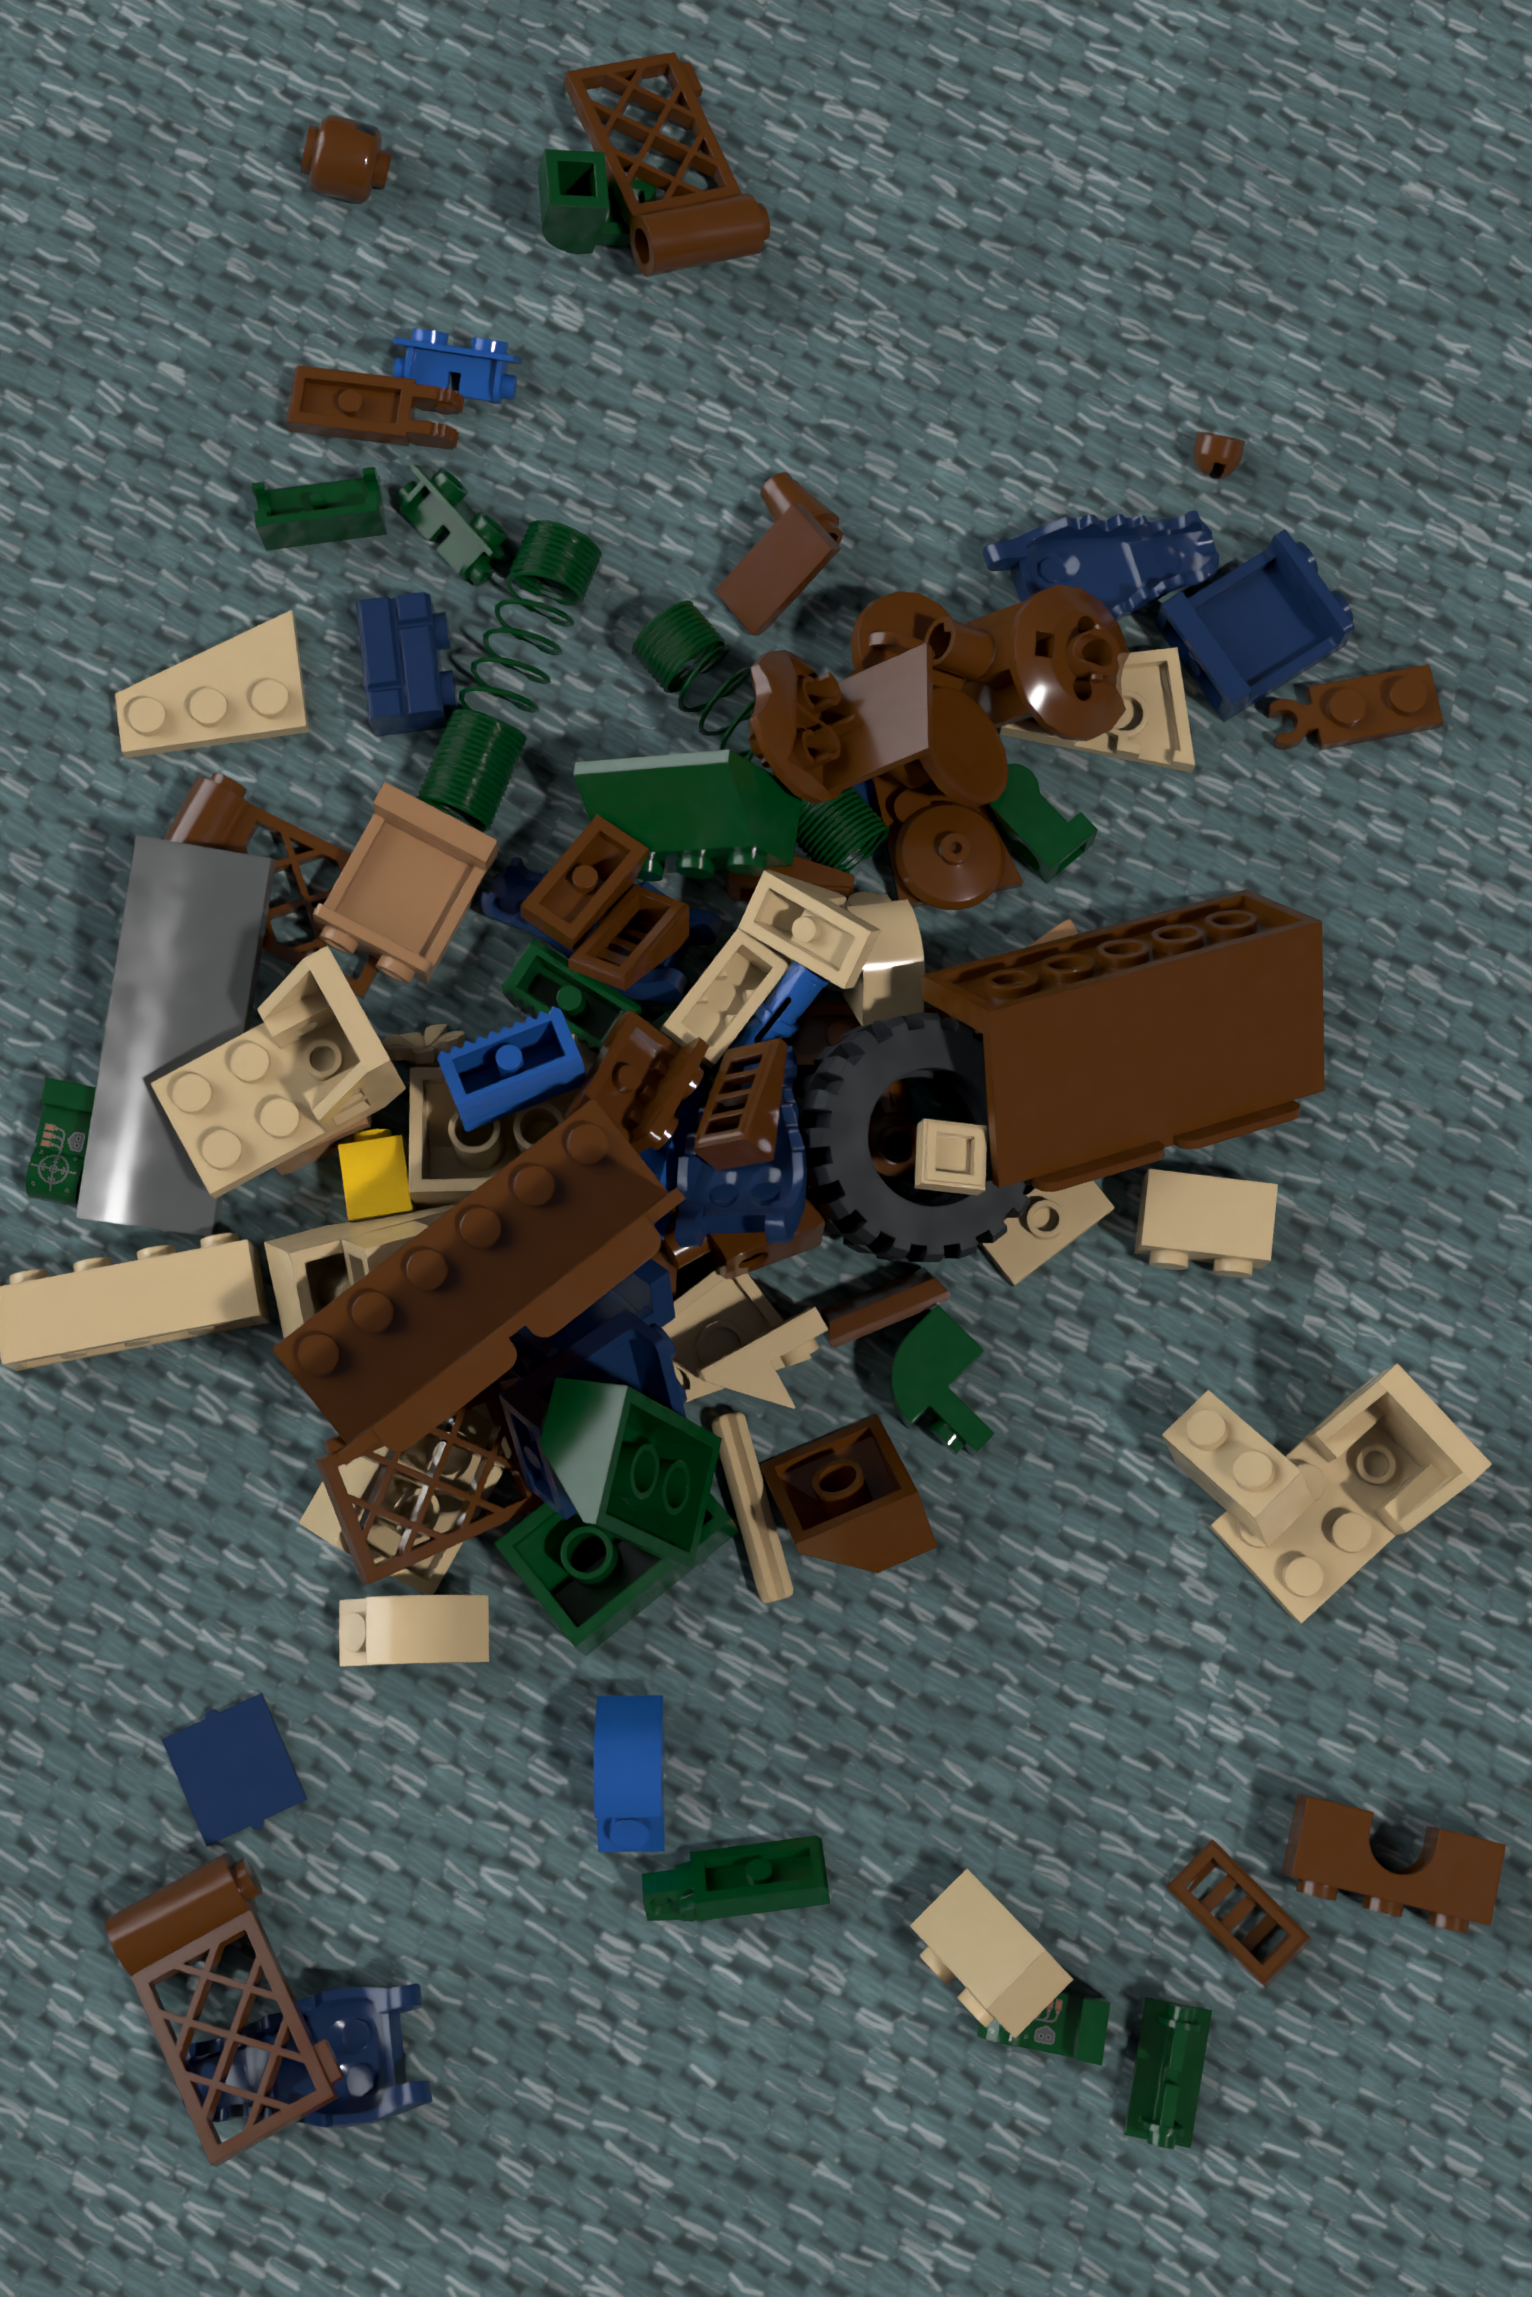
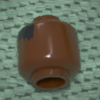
(345, 159)

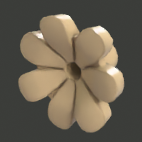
(423, 1050)

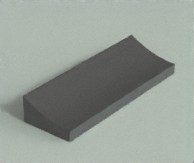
(175, 994)

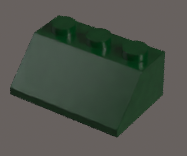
(695, 811)
(631, 1465)
(592, 1578)

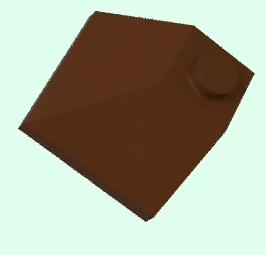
(850, 1499)

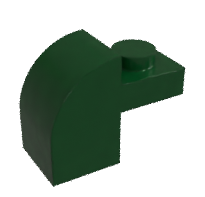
(579, 203)
(923, 1372)

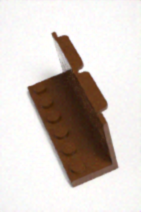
(1143, 1036)
(512, 1254)

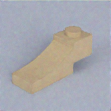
(727, 995)

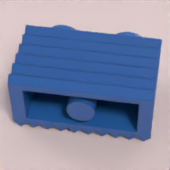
(512, 1069)

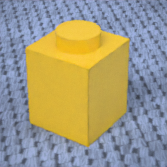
(375, 1175)

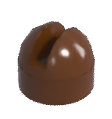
(1217, 449)

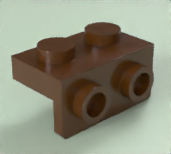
(642, 1080)

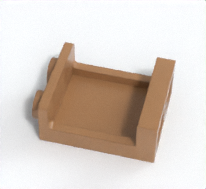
(406, 886)

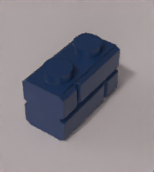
(404, 665)

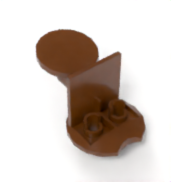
(1038, 659)
(879, 721)

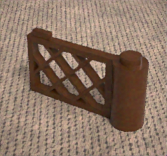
(695, 224)
(222, 819)
(465, 1528)
(197, 1921)

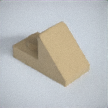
(809, 927)
(750, 1367)

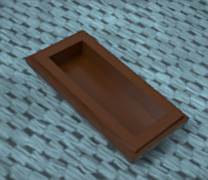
(882, 1306)

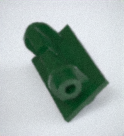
(439, 505)
(1167, 2073)

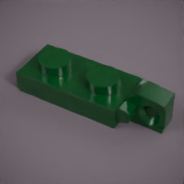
(739, 1881)

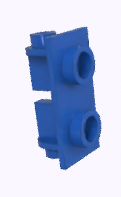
(481, 367)

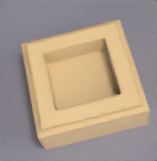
(951, 1157)

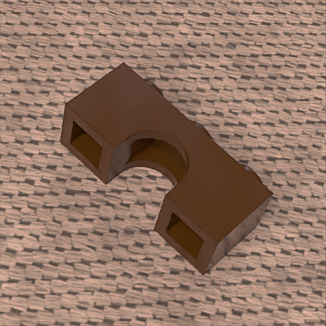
(1451, 1877)

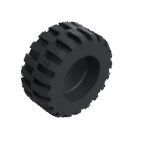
(838, 1157)

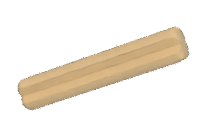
(752, 1508)

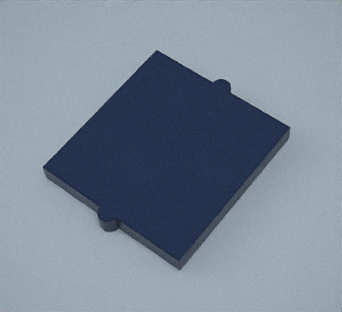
(234, 1769)

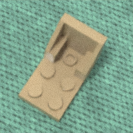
(282, 1082)
(1372, 1475)

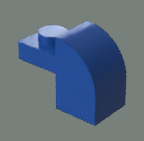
(629, 1773)

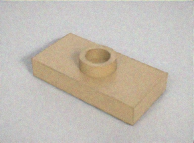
(1046, 1228)

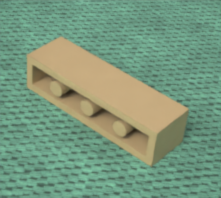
(131, 1303)

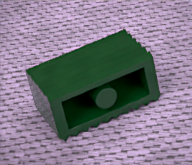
(544, 981)

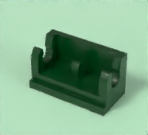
(320, 512)

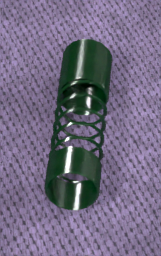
(681, 633)
(476, 748)

